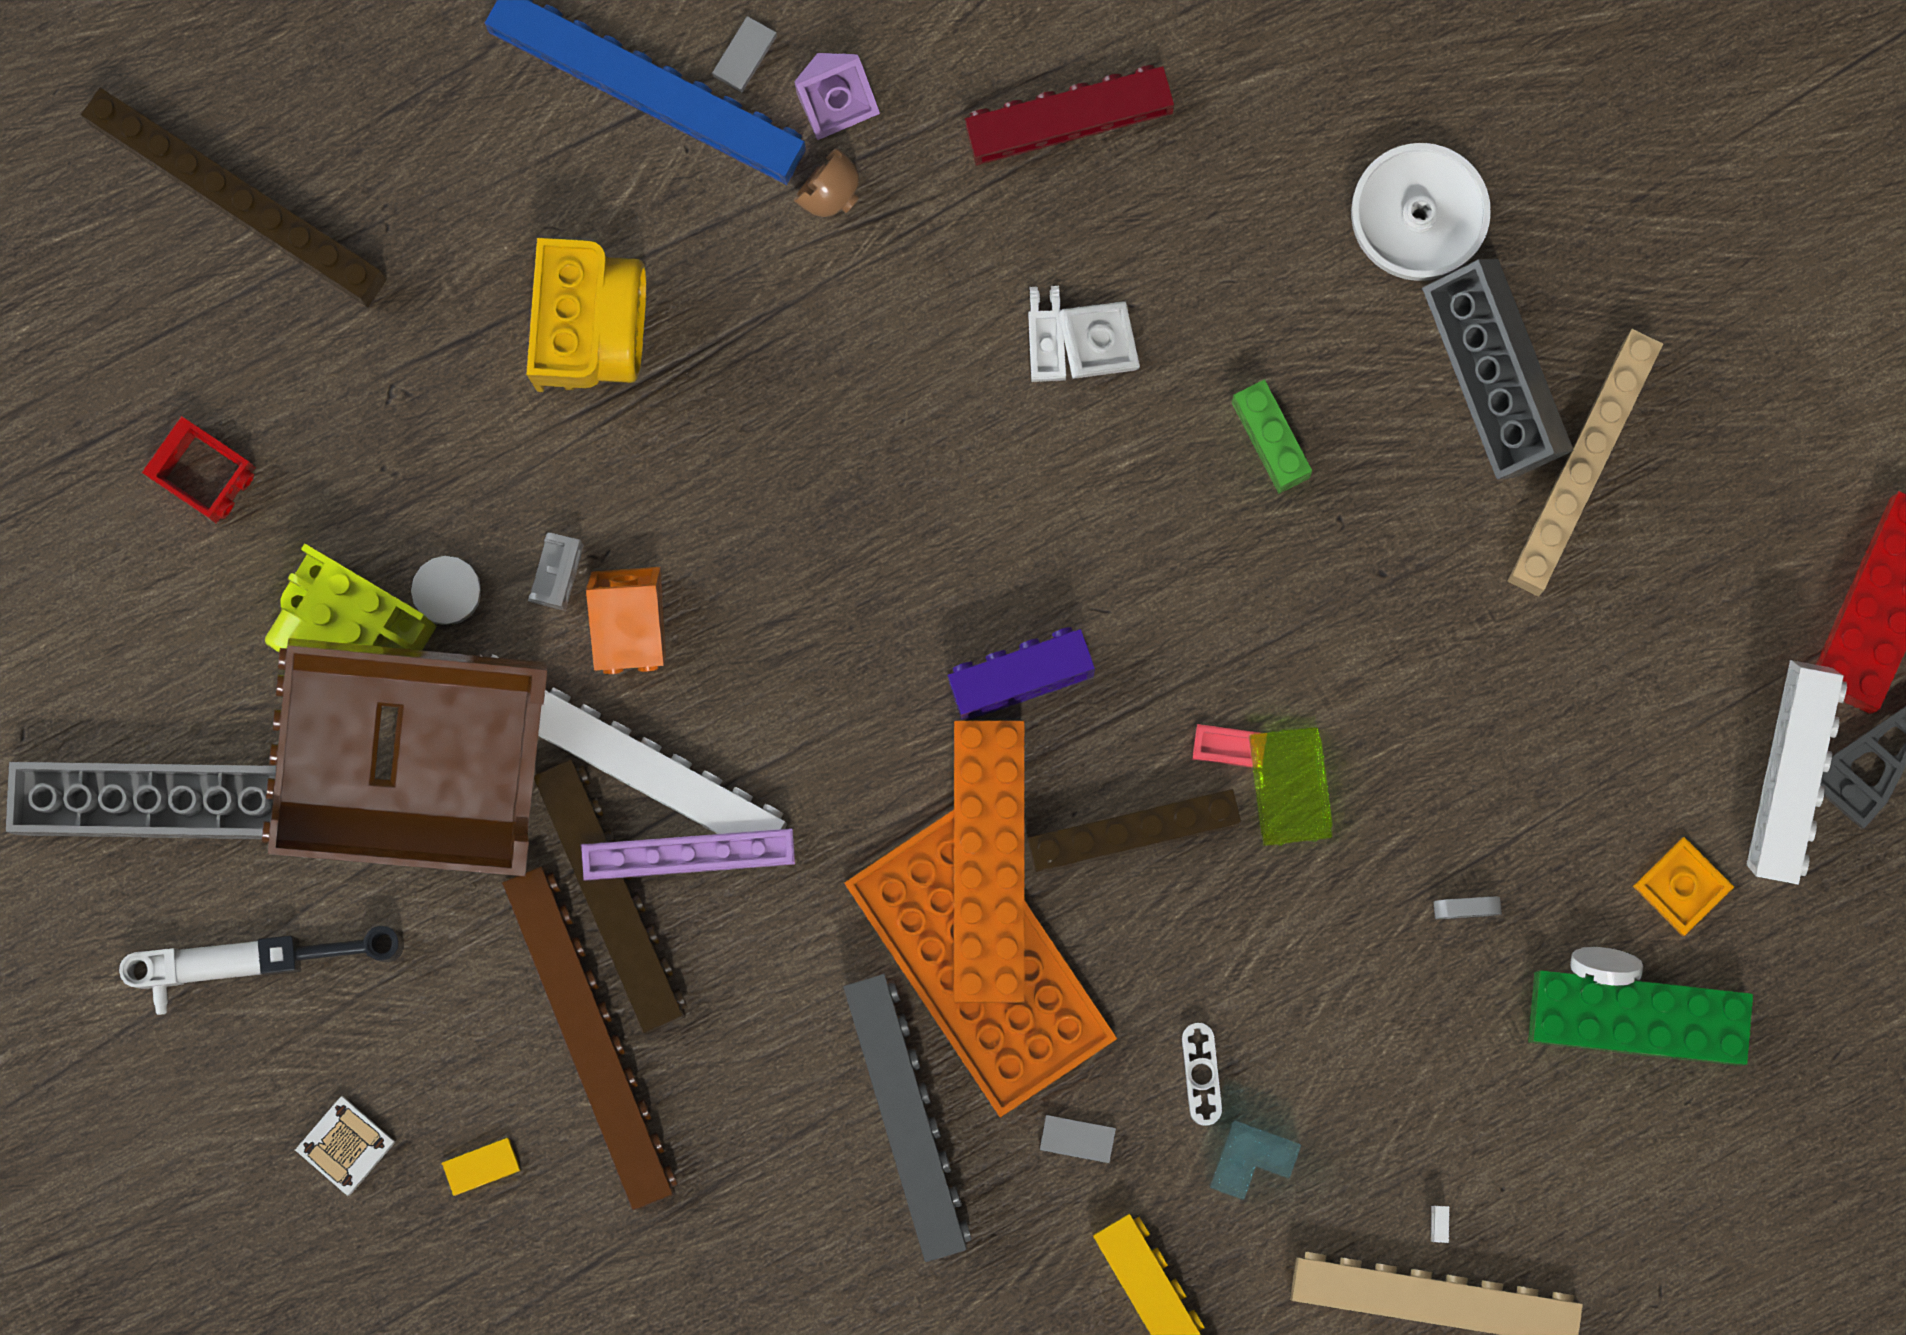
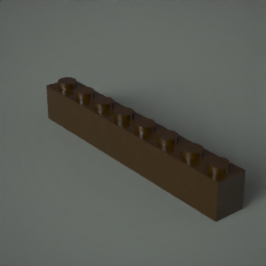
(611, 900)

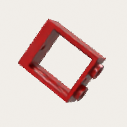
(171, 452)

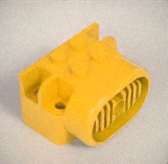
(585, 316)

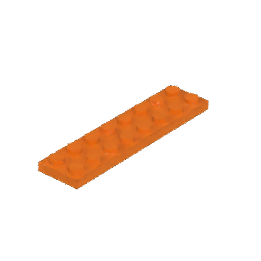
(989, 861)

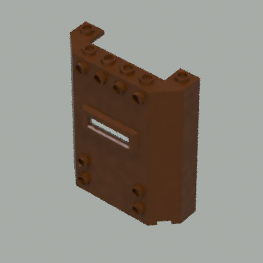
(457, 761)

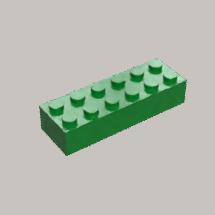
(1641, 1018)

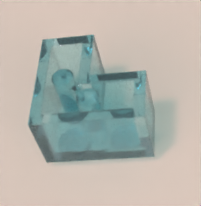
(1251, 1148)

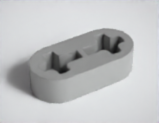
(1467, 907)

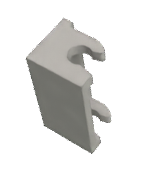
(556, 571)

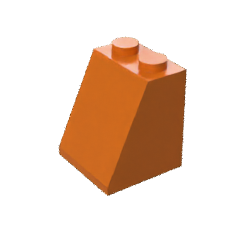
(626, 619)

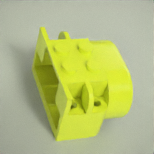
(341, 607)

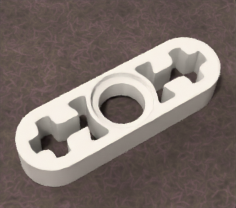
(1190, 1048)

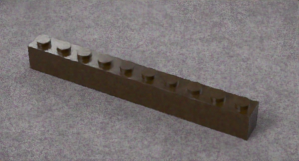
(234, 197)

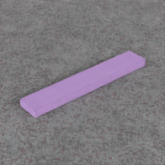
(688, 854)

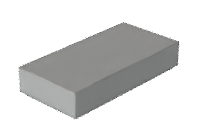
(744, 54)
(1077, 1139)

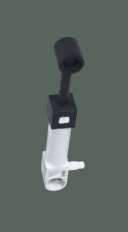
(259, 957)

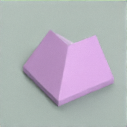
(835, 93)

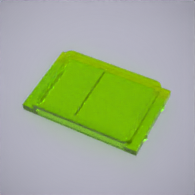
(1291, 786)

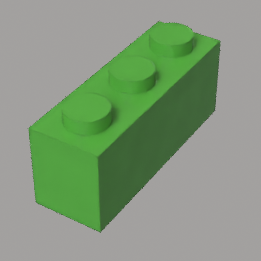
(1271, 436)

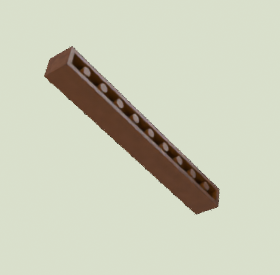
(589, 1038)

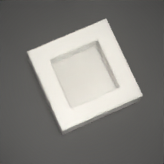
(1440, 1224)

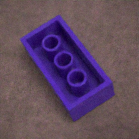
(1021, 674)

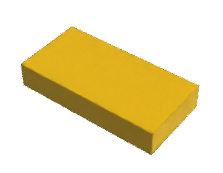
(481, 1166)

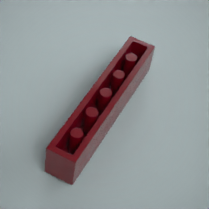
(1069, 115)

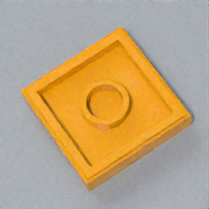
(1683, 886)

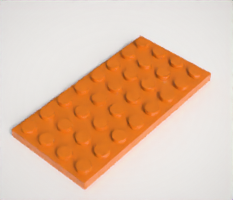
(1005, 1046)

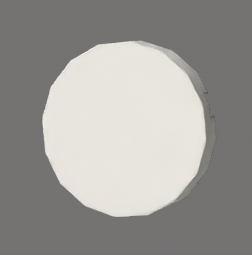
(446, 590)
(1606, 965)

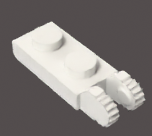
(1046, 339)

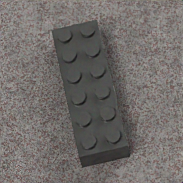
(1497, 368)

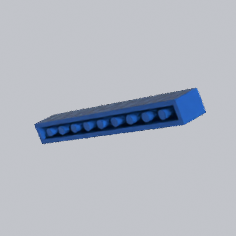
(648, 87)

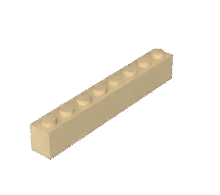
(1585, 462)
(1431, 1300)

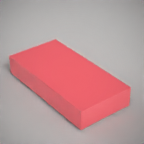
(1222, 745)

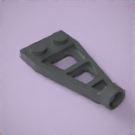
(1851, 793)

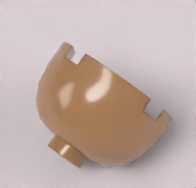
(830, 187)

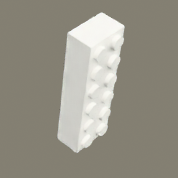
(1795, 772)

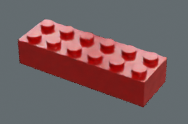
(1871, 624)

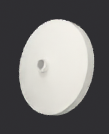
(1424, 181)

